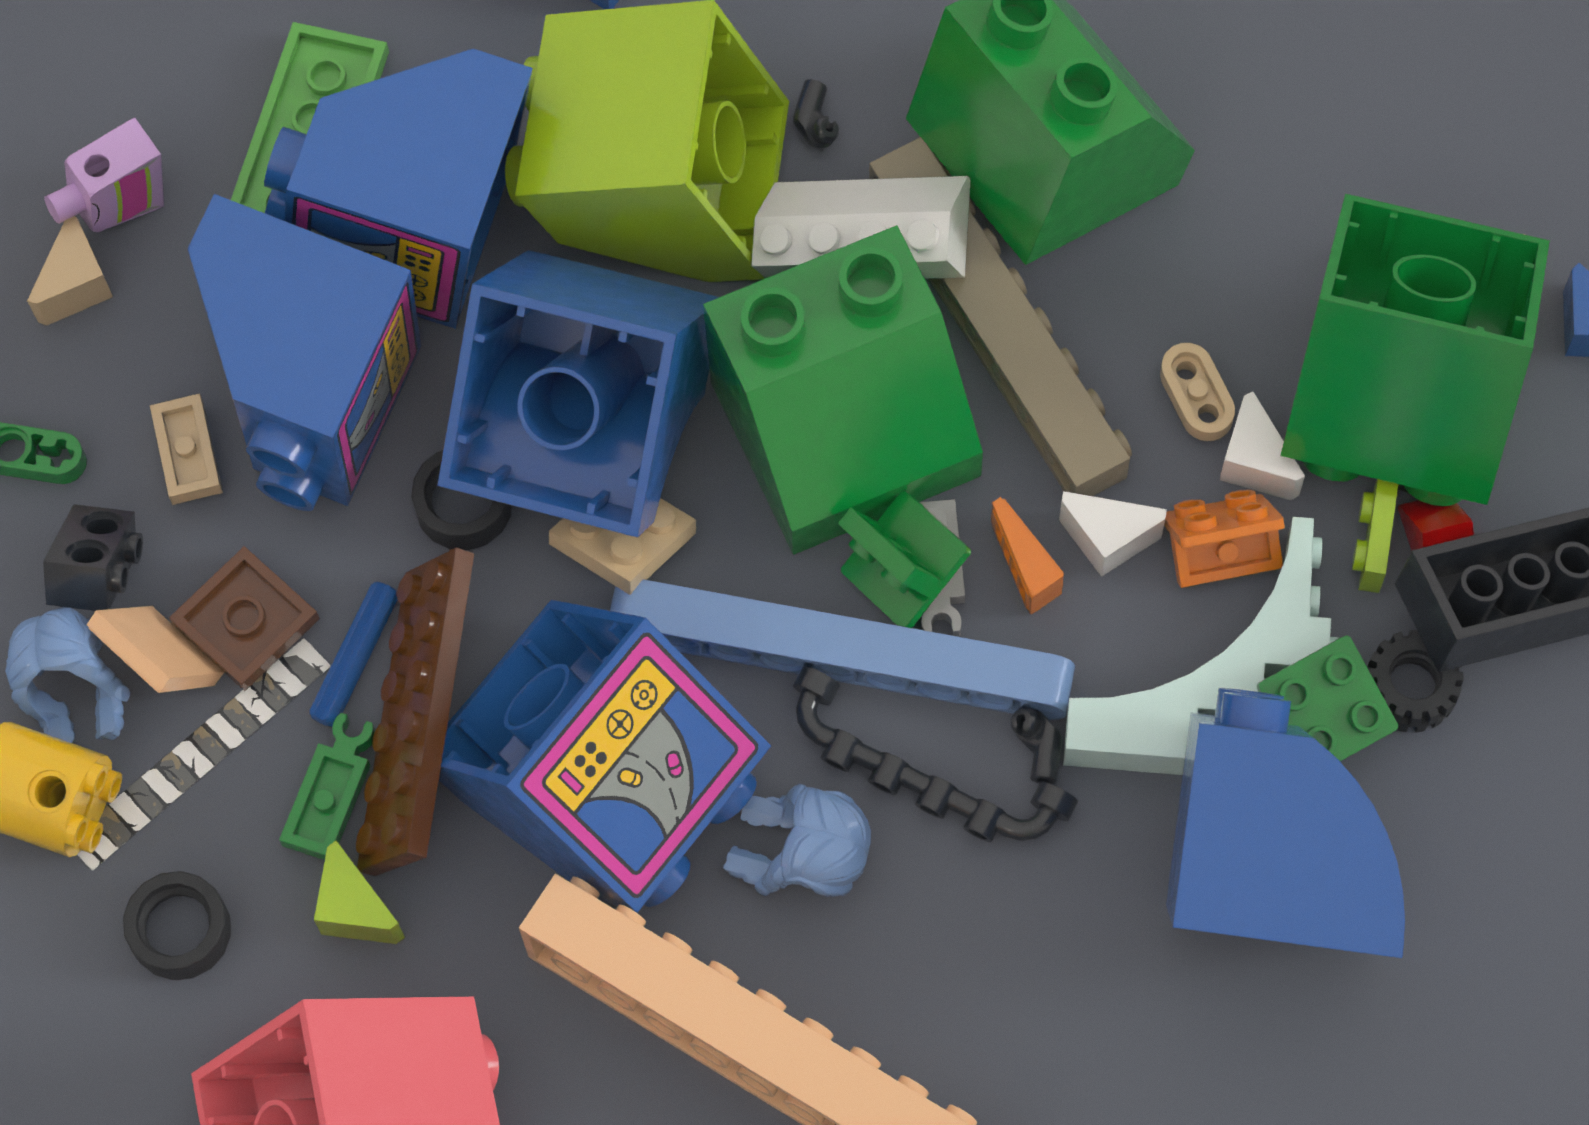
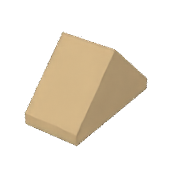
(68, 278)

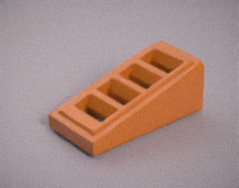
(1031, 566)

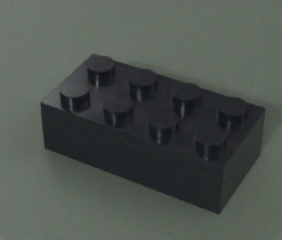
(1500, 590)

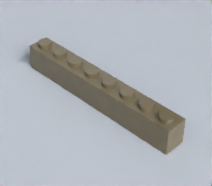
(1019, 350)

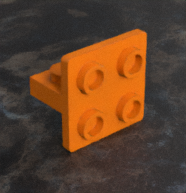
(1224, 538)

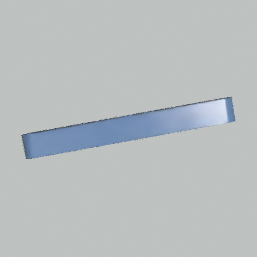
(853, 649)

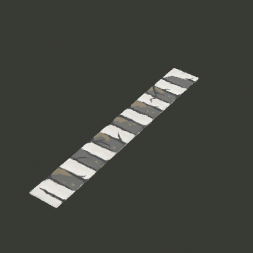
(205, 748)

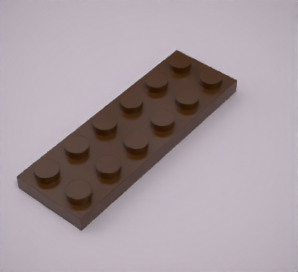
(414, 713)

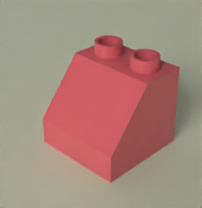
(356, 1067)

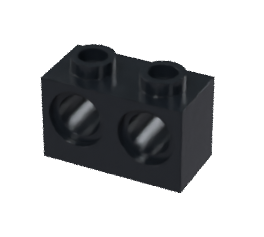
(91, 558)

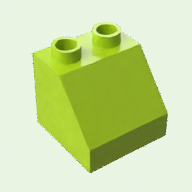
(650, 138)

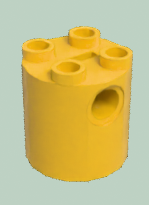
(37, 776)

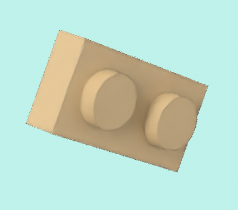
(186, 449)

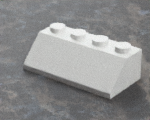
(822, 216)

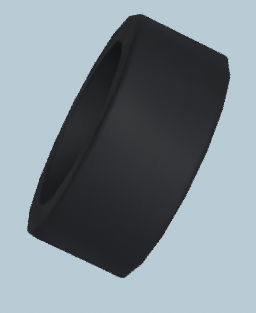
(453, 535)
(158, 890)

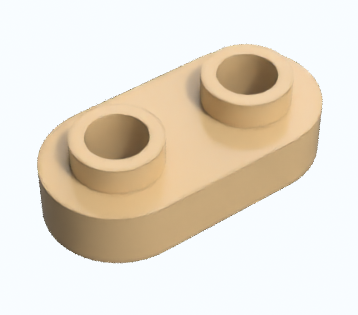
(1197, 395)

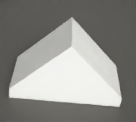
(1255, 454)
(1110, 529)

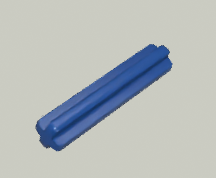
(353, 653)

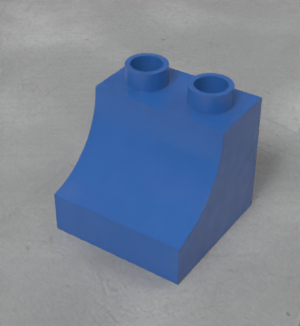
(574, 390)

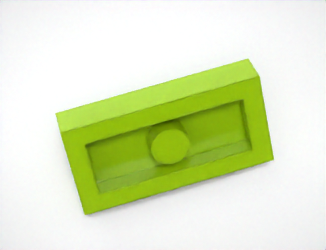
(1372, 554)

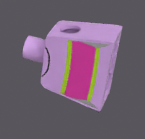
(111, 180)

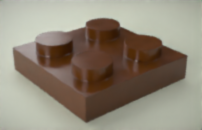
(244, 618)

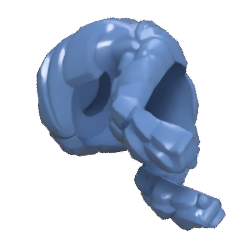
(63, 643)
(822, 850)

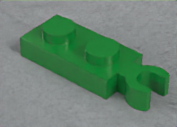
(328, 791)

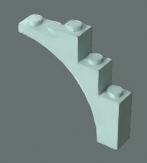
(1151, 726)

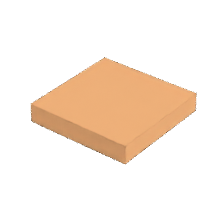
(154, 648)

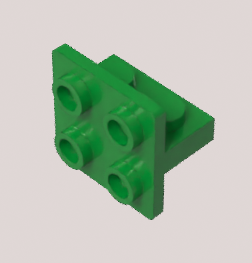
(901, 558)
(1334, 698)

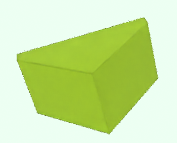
(349, 904)

